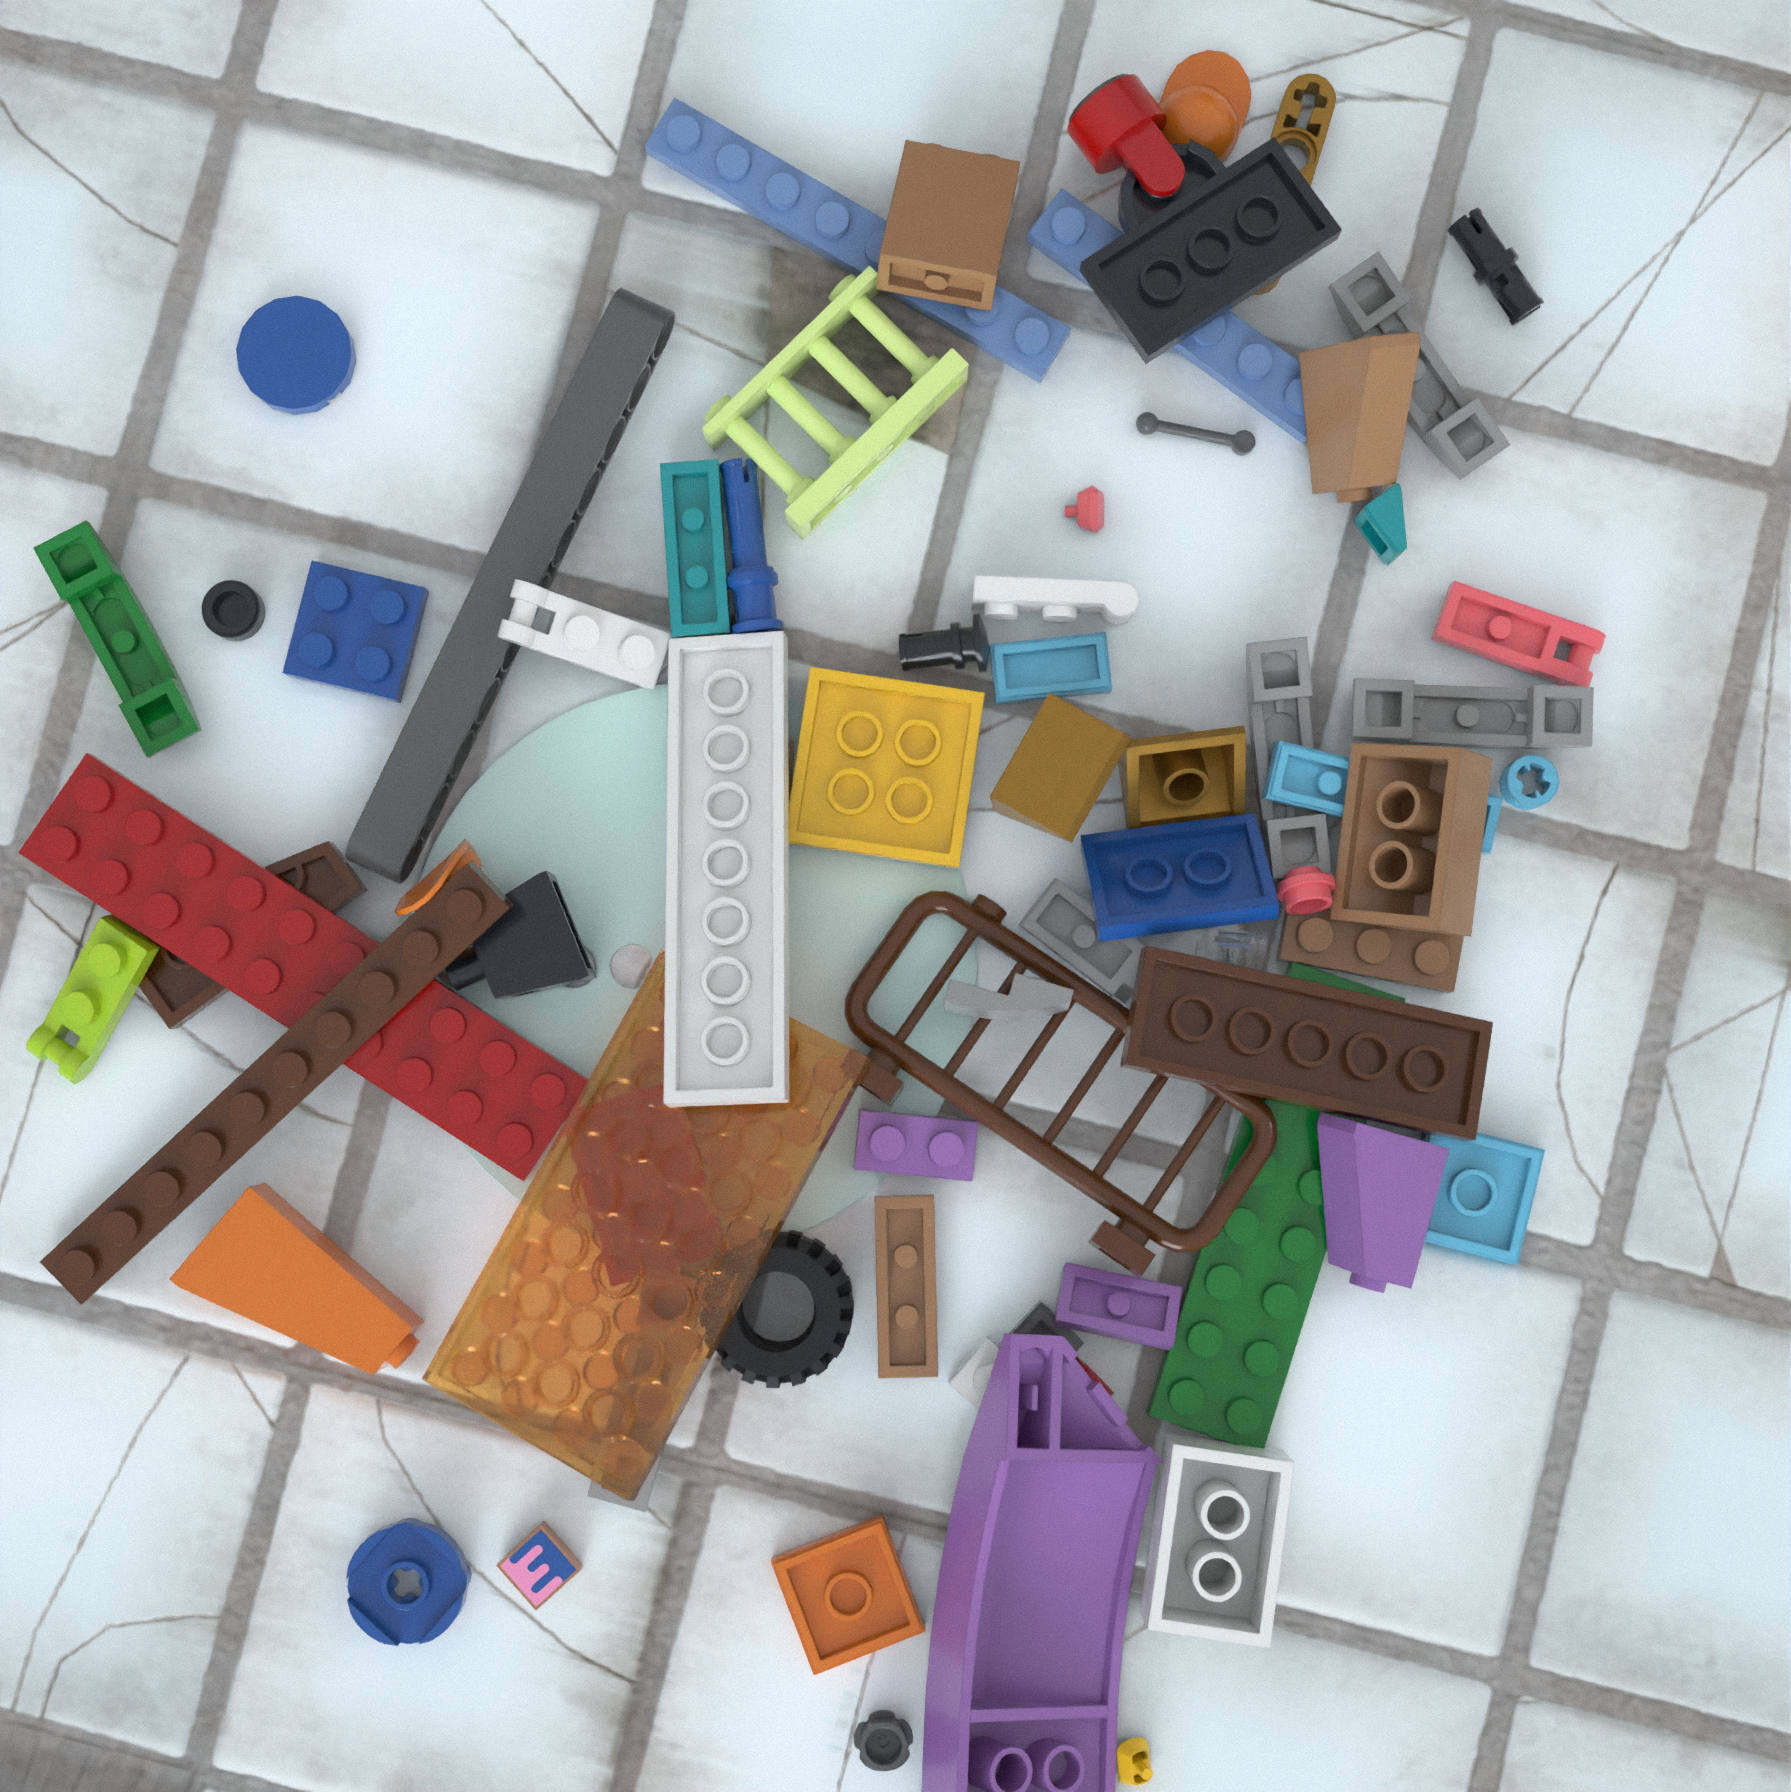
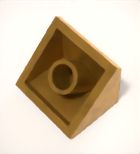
(1058, 769)
(1184, 777)

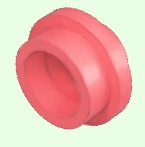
(1306, 890)

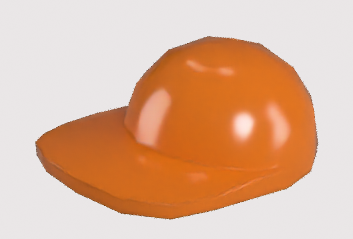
(1206, 102)
(437, 878)

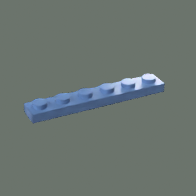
(1223, 348)

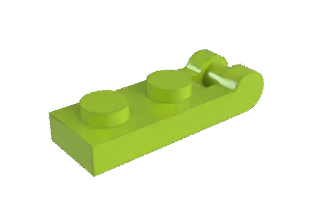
(93, 997)

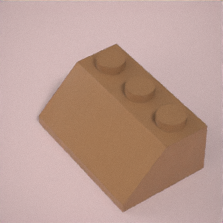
(1412, 837)

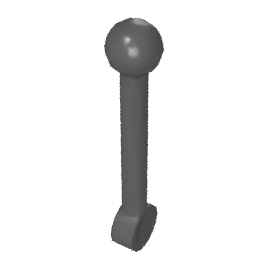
(1241, 443)

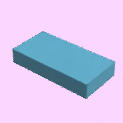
(1054, 665)

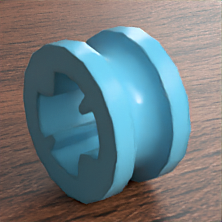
(1546, 777)

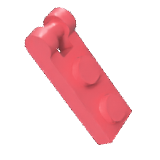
(1516, 635)

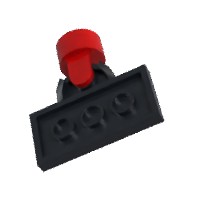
(1191, 226)

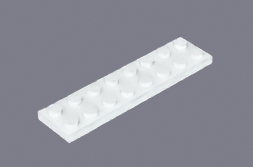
(727, 871)

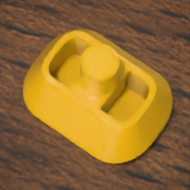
(1134, 1762)

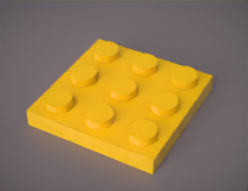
(884, 767)

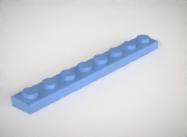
(839, 231)

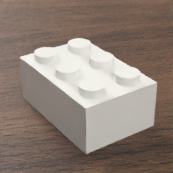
(1217, 1540)

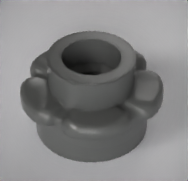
(888, 1756)

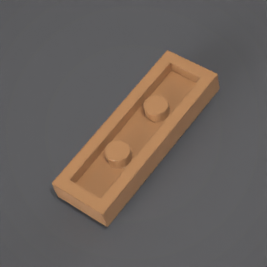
(1371, 950)
(906, 1286)

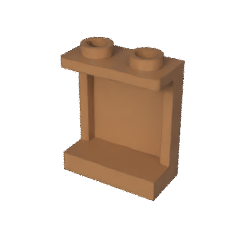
(947, 225)

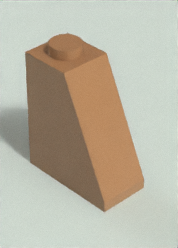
(1357, 411)

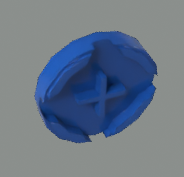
(296, 354)

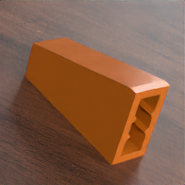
(298, 1282)

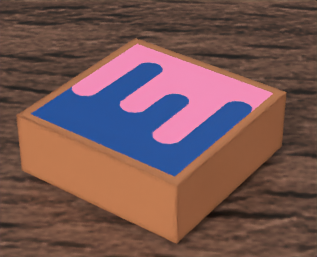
(540, 1565)

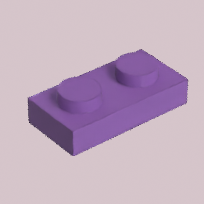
(915, 1145)
(1117, 1306)

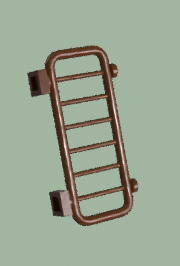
(889, 1054)

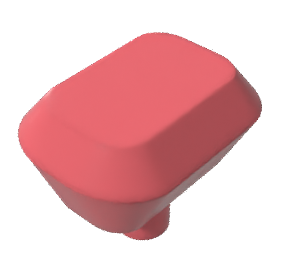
(1088, 509)

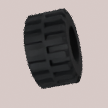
(824, 1338)

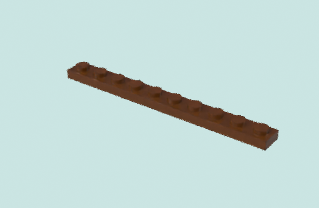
(277, 1082)

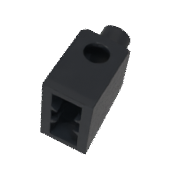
(528, 947)

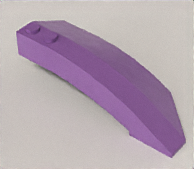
(1035, 1582)

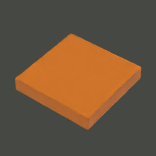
(848, 1594)

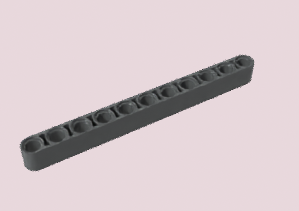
(525, 549)

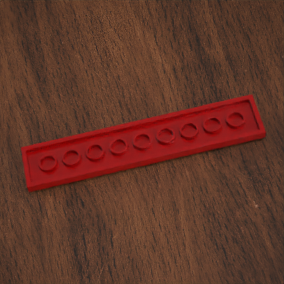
(288, 953)

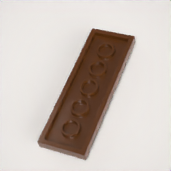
(1307, 1044)

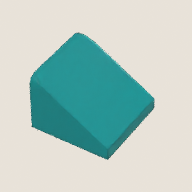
(1384, 524)

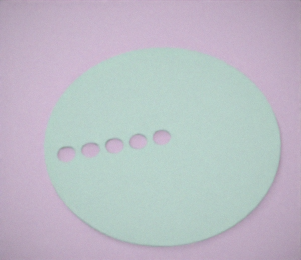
(593, 810)

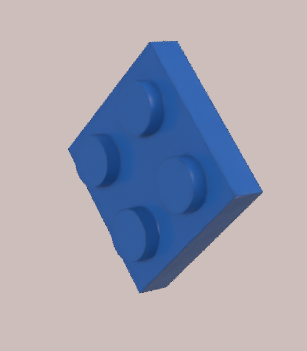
(356, 631)

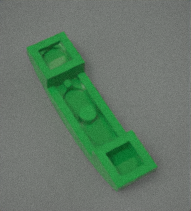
(121, 637)

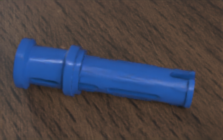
(751, 576)

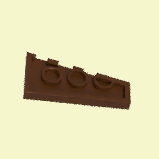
(183, 991)

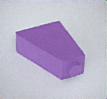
(1376, 1199)

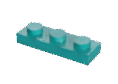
(695, 548)

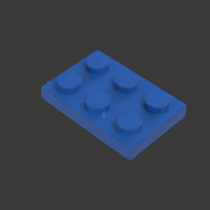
(1178, 877)

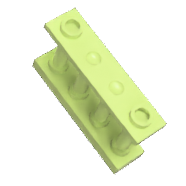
(849, 458)

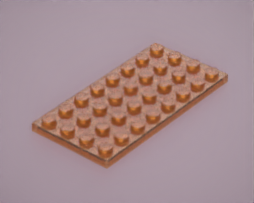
(636, 1250)

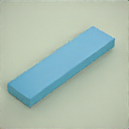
(1318, 784)

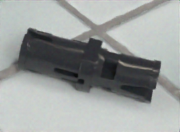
(1495, 266)

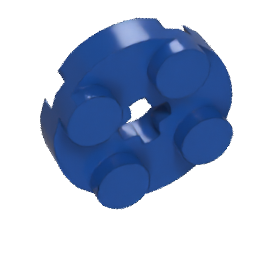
(372, 1583)

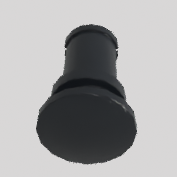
(946, 647)

